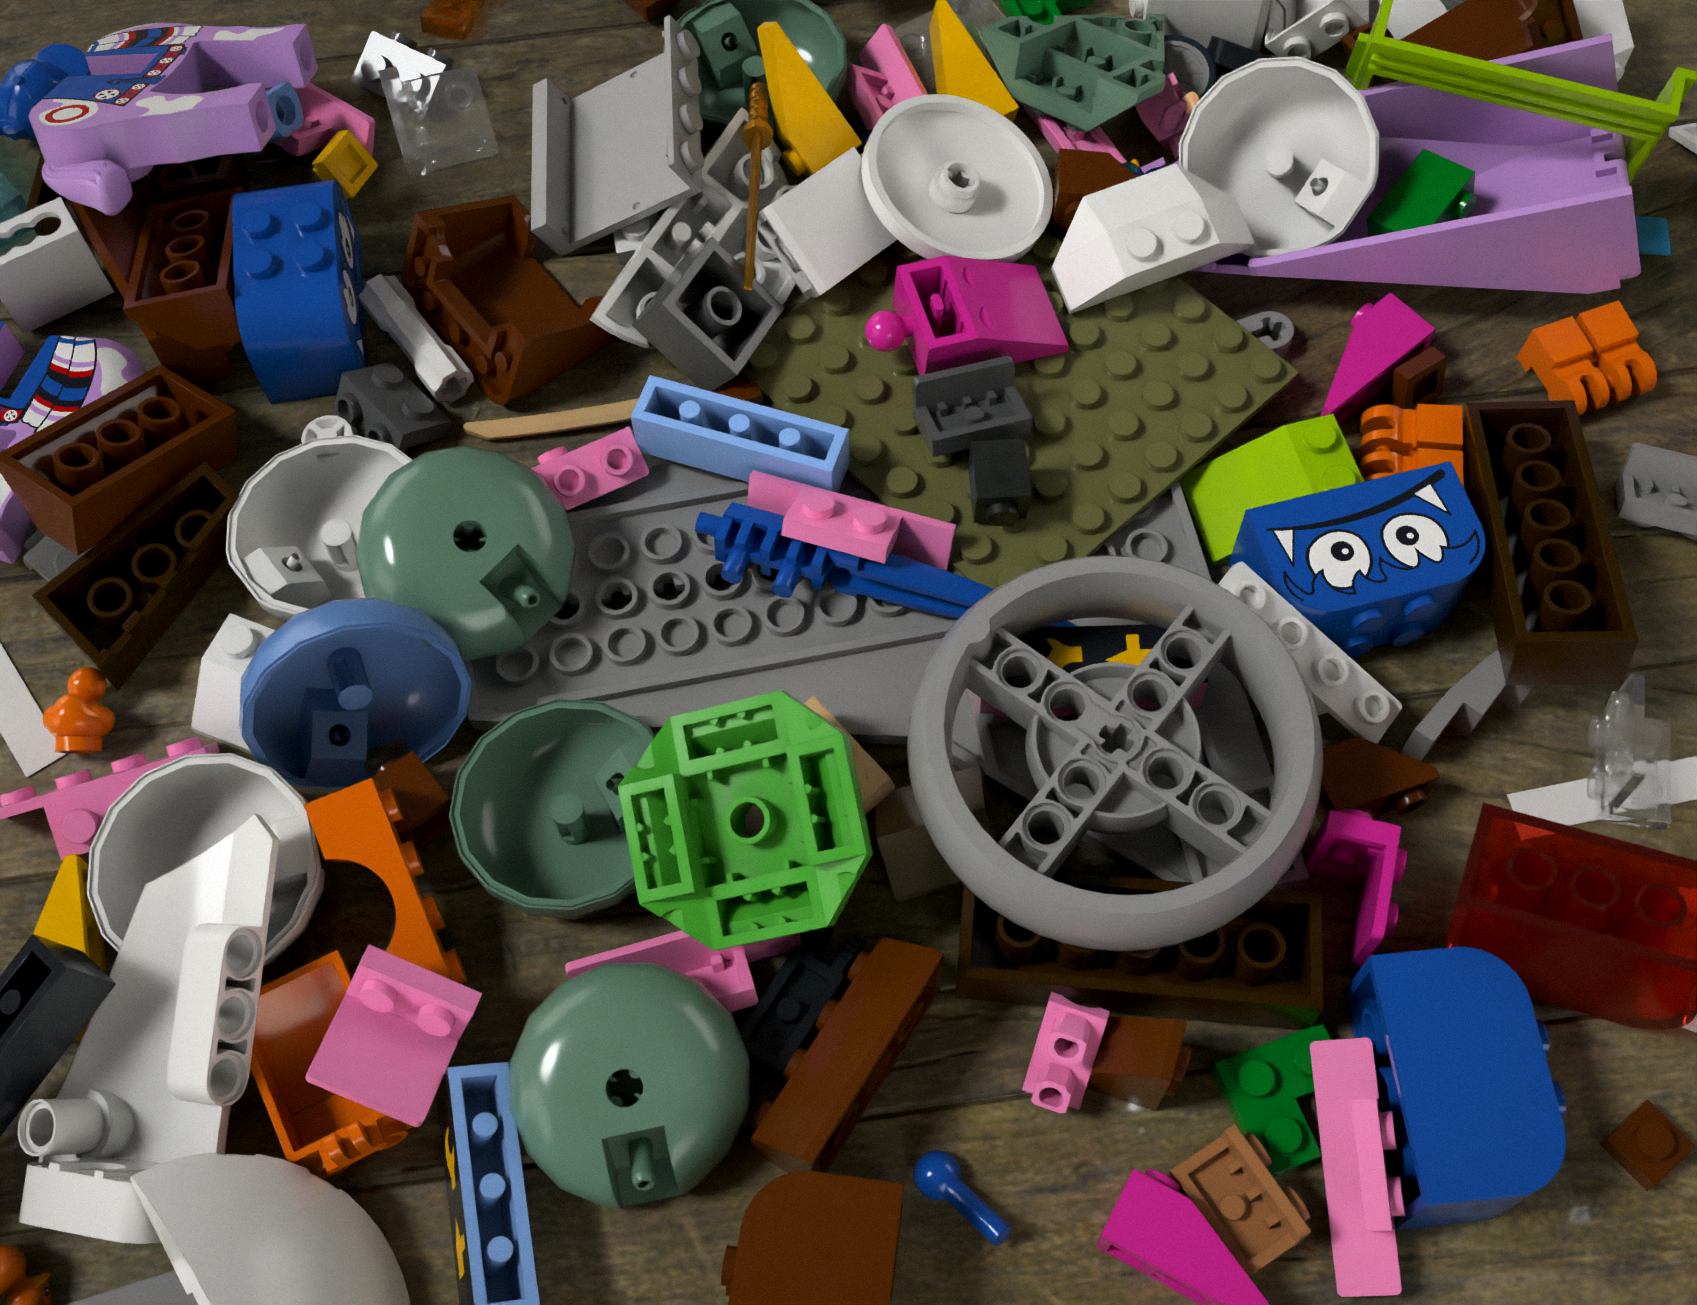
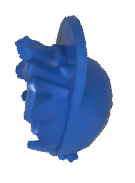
(31, 81)

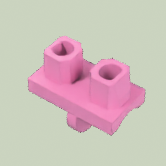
(1064, 1054)

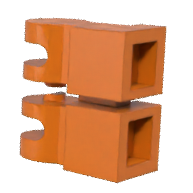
(1590, 358)
(1410, 439)

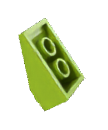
(1267, 470)

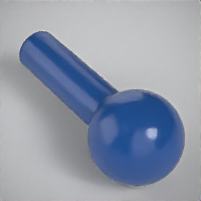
(939, 1178)

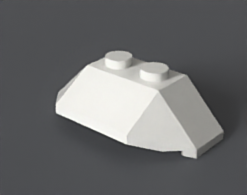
(1145, 235)

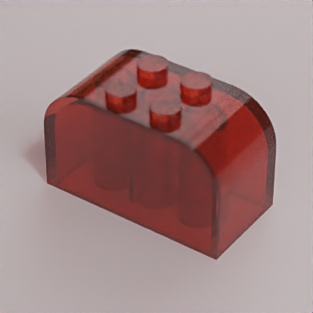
(1582, 918)

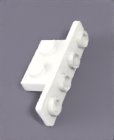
(1332, 676)

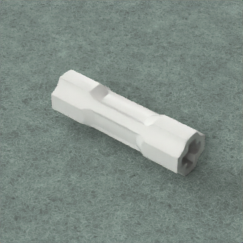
(434, 361)

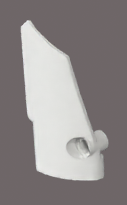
(161, 1047)

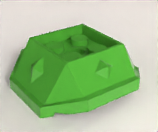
(690, 835)

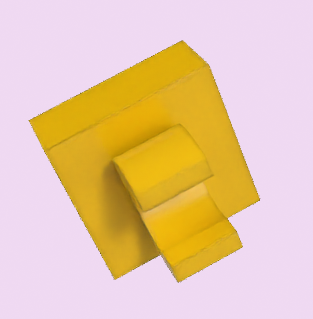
(346, 162)

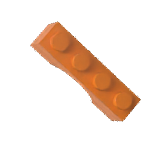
(360, 829)

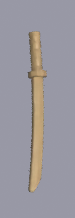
(562, 420)

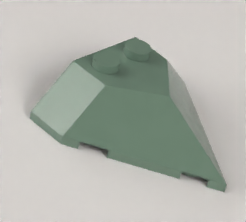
(1080, 64)

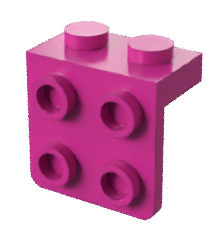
(1365, 853)

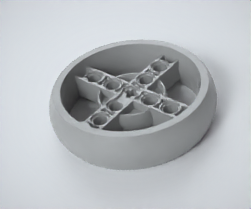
(1202, 627)

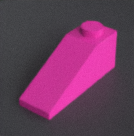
(1377, 345)
(1174, 1243)

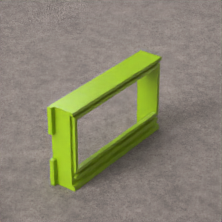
(1520, 88)

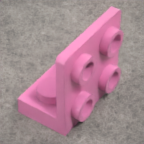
(393, 1036)

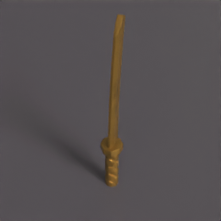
(756, 136)

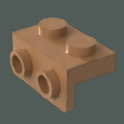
(1243, 1199)

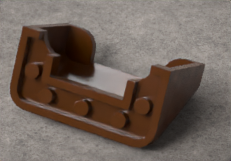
(1490, 29)
(494, 300)

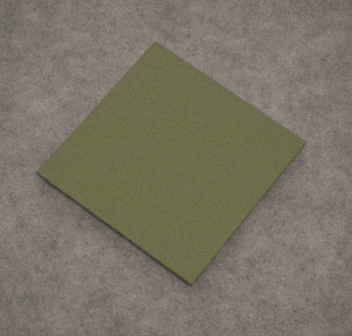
(1114, 418)

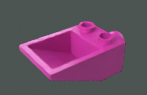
(973, 314)

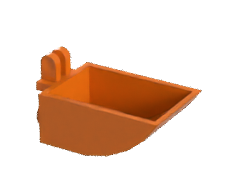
(311, 1122)

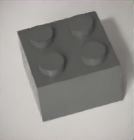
(706, 318)

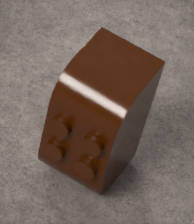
(816, 1242)

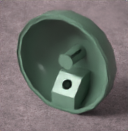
(733, 57)
(470, 547)
(544, 810)
(629, 1084)

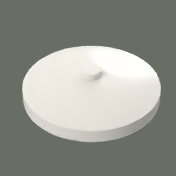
(956, 180)

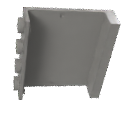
(617, 147)

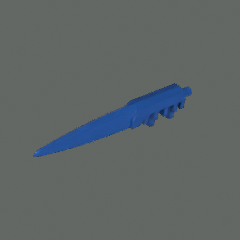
(755, 537)

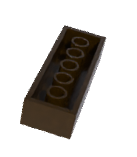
(1547, 546)
(1247, 972)

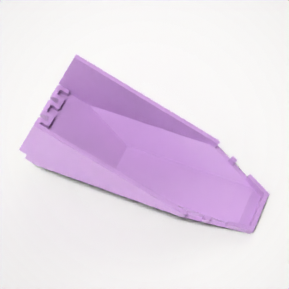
(1548, 193)

